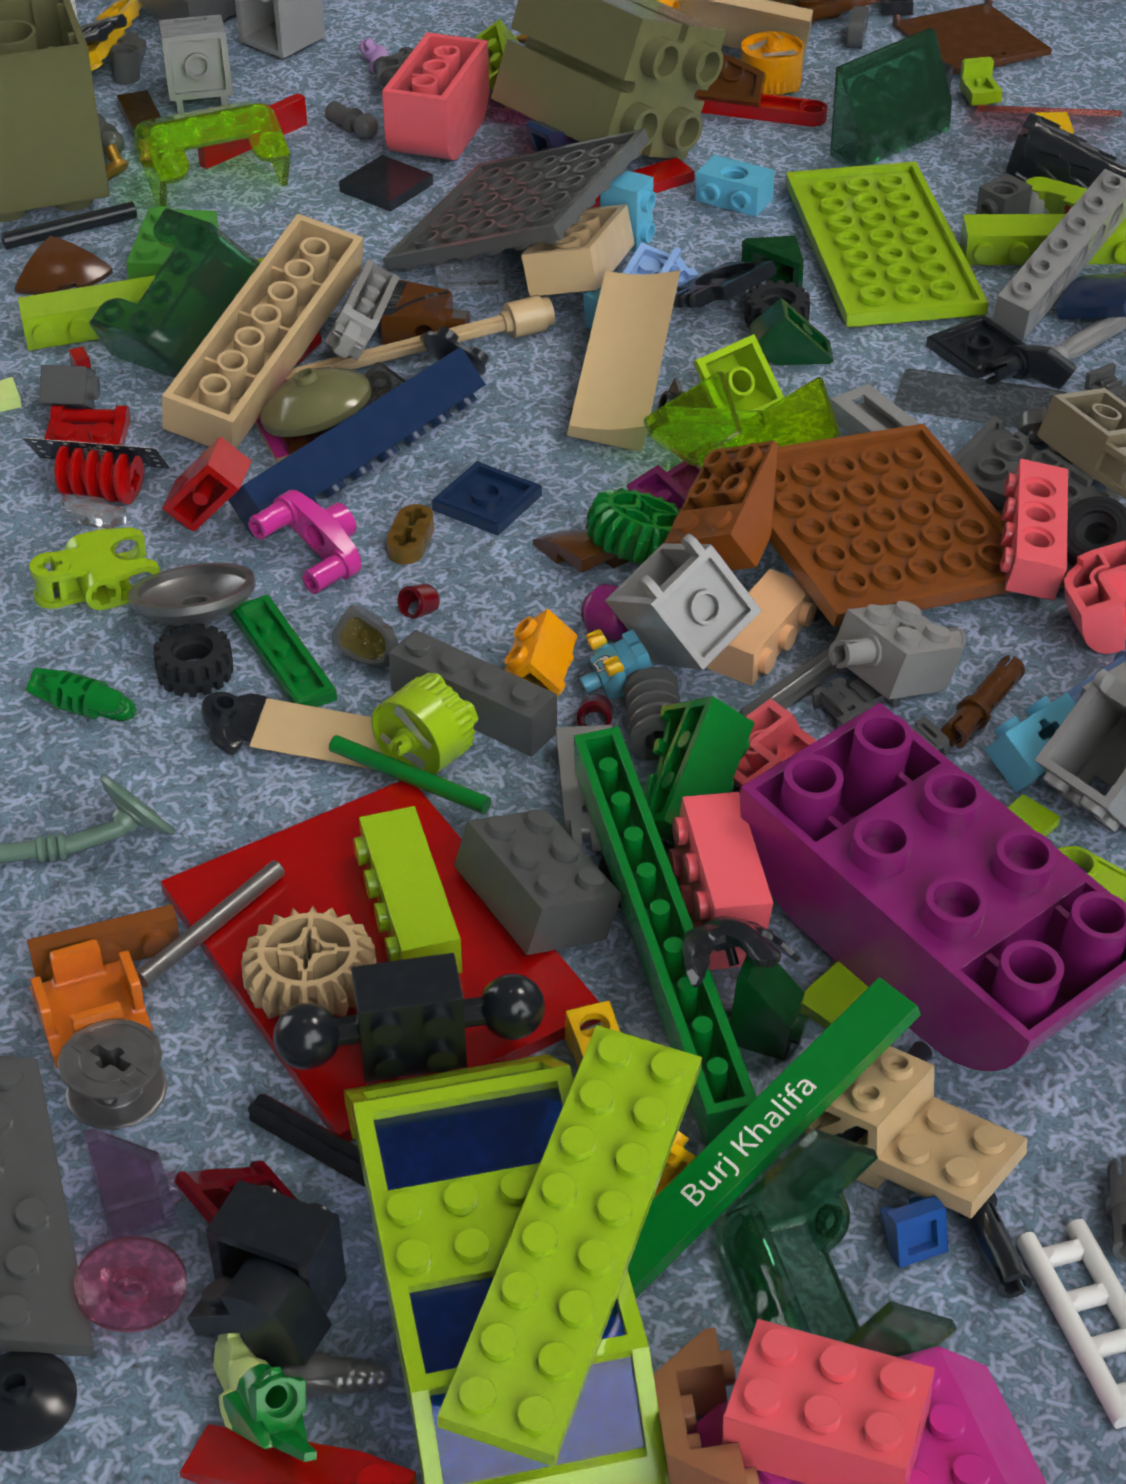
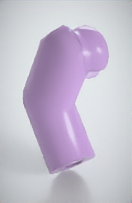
(372, 51)

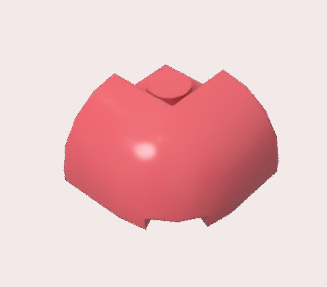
(772, 740)

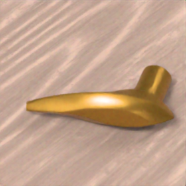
(117, 163)

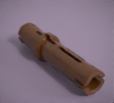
(975, 709)

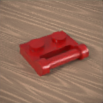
(89, 425)

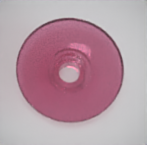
(125, 1267)

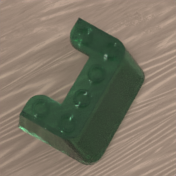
(181, 301)

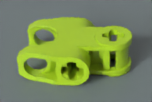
(91, 570)

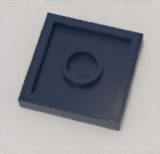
(487, 498)

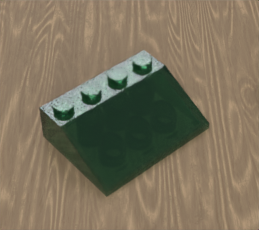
(890, 100)

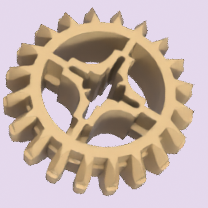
(305, 962)

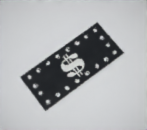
(48, 449)

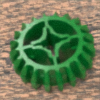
(630, 523)

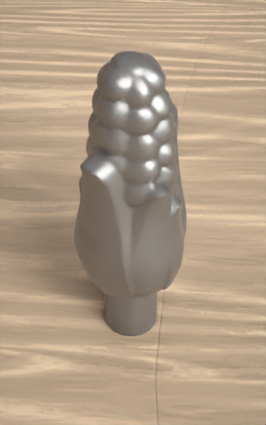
(340, 1375)

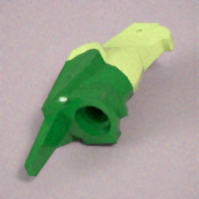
(261, 1399)

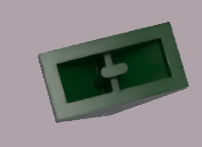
(781, 250)

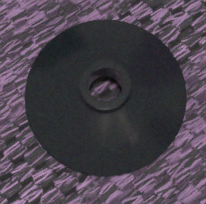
(41, 1406)

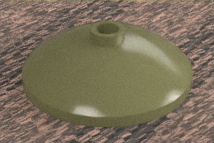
(314, 401)

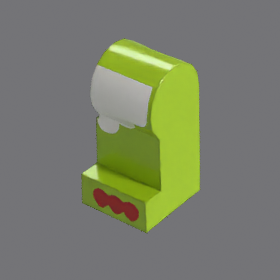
(1052, 196)

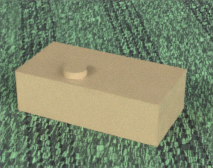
(583, 254)

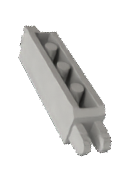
(361, 311)

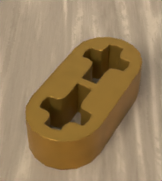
(404, 531)

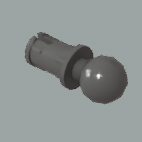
(352, 120)
(110, 135)

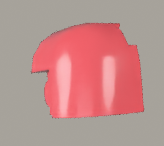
(1098, 597)

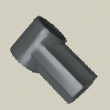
(127, 58)

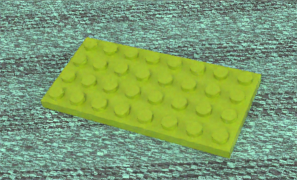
(884, 244)

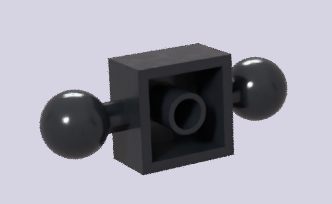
(409, 1018)

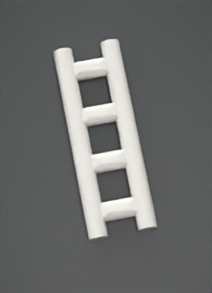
(1067, 1304)

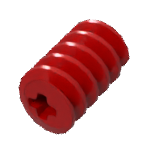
(98, 479)

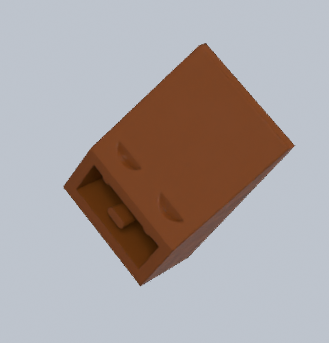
(732, 503)

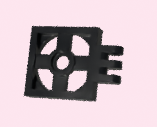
(723, 283)

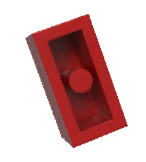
(207, 484)

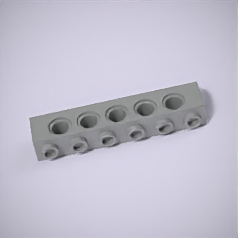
(1062, 256)

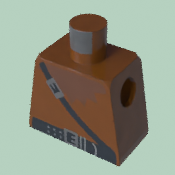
(419, 309)

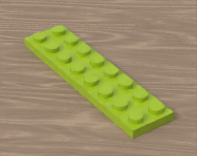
(570, 1248)

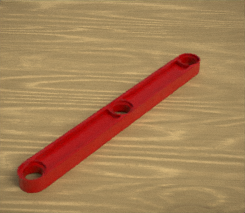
(774, 109)

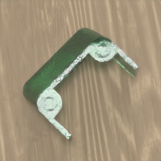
(779, 1247)

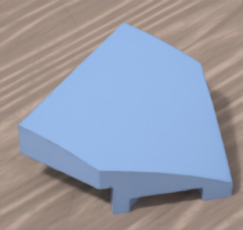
(653, 261)

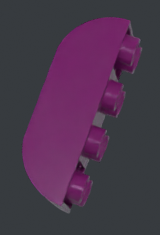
(934, 890)

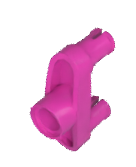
(322, 529)

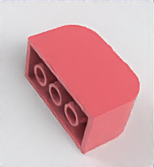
(437, 97)

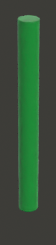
(410, 774)

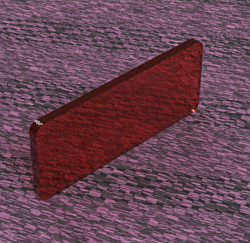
(1028, 110)

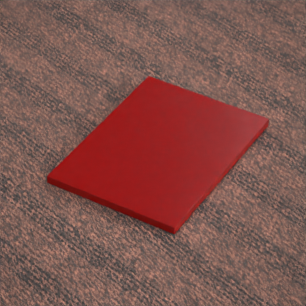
(326, 875)

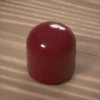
(426, 596)
(595, 703)

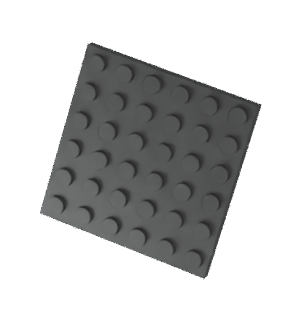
(517, 201)

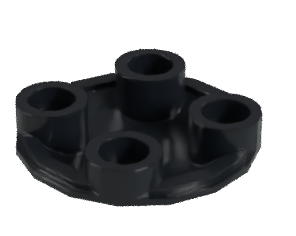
(445, 342)

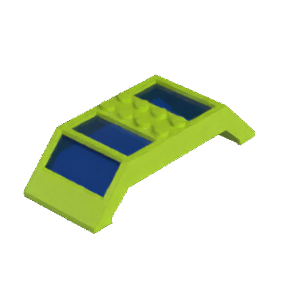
(444, 1188)

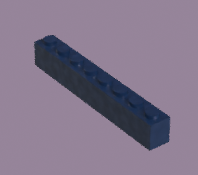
(365, 435)

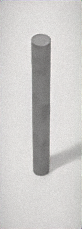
(209, 923)

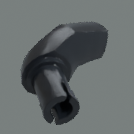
(1030, 362)

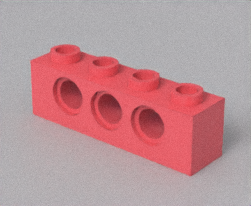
(1035, 529)

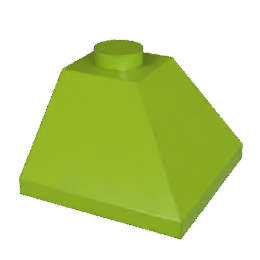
(746, 373)

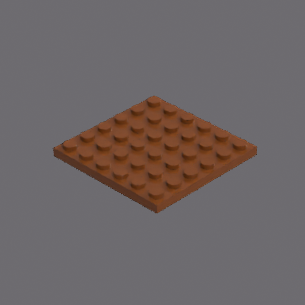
(884, 523)

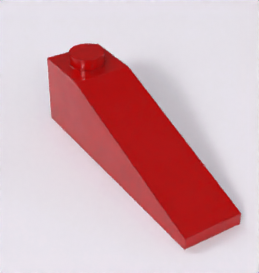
(231, 1459)

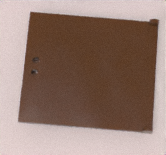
(975, 34)

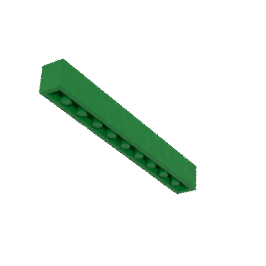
(658, 923)

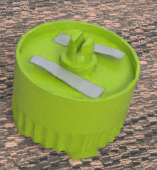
(425, 724)

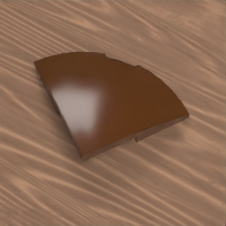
(60, 267)
(576, 549)

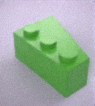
(147, 253)

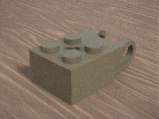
(1090, 433)

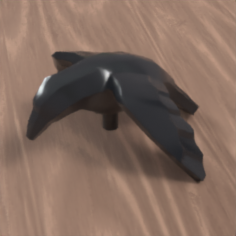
(725, 934)

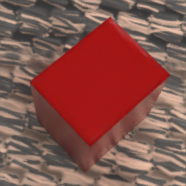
(79, 357)

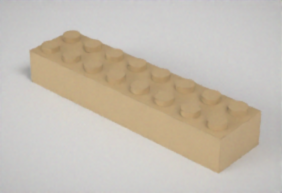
(262, 333)

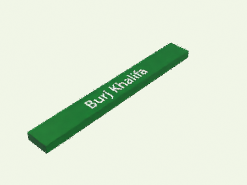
(768, 1127)

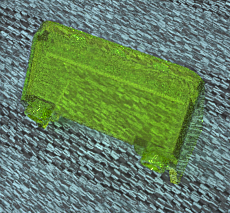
(708, 420)

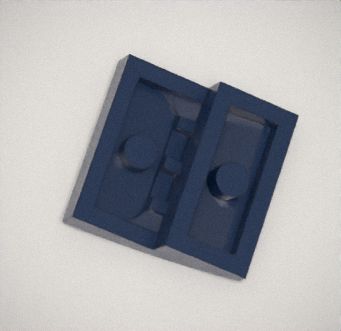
(1094, 297)

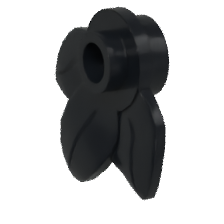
(232, 718)

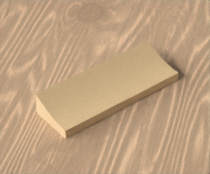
(749, 17)
(623, 358)

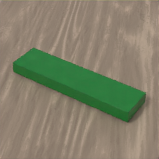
(283, 653)

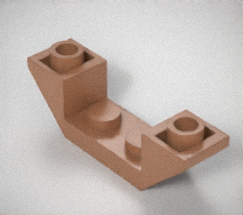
(689, 1387)

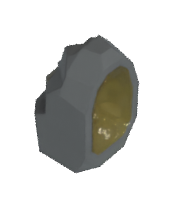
(364, 637)

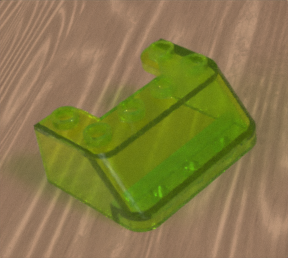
(164, 140)

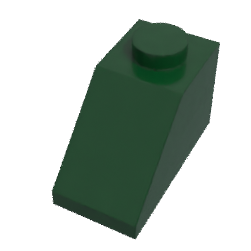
(789, 337)
(767, 1010)

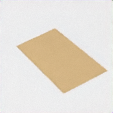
(309, 729)

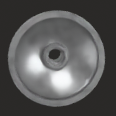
(193, 593)

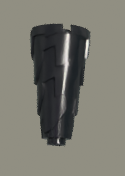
(1058, 155)

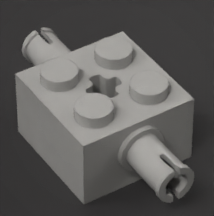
(897, 649)

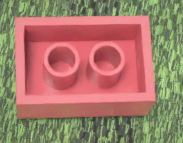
(718, 866)
(826, 1409)

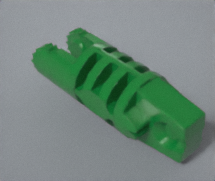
(80, 694)

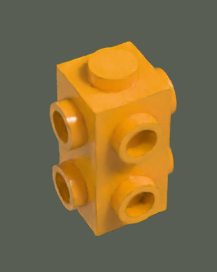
(542, 651)

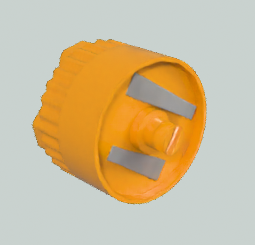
(778, 56)

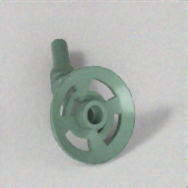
(128, 816)

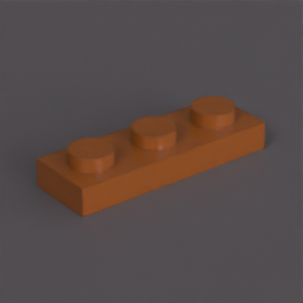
(140, 933)

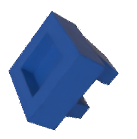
(915, 1230)

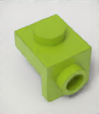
(977, 81)

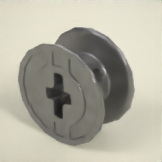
(113, 1074)

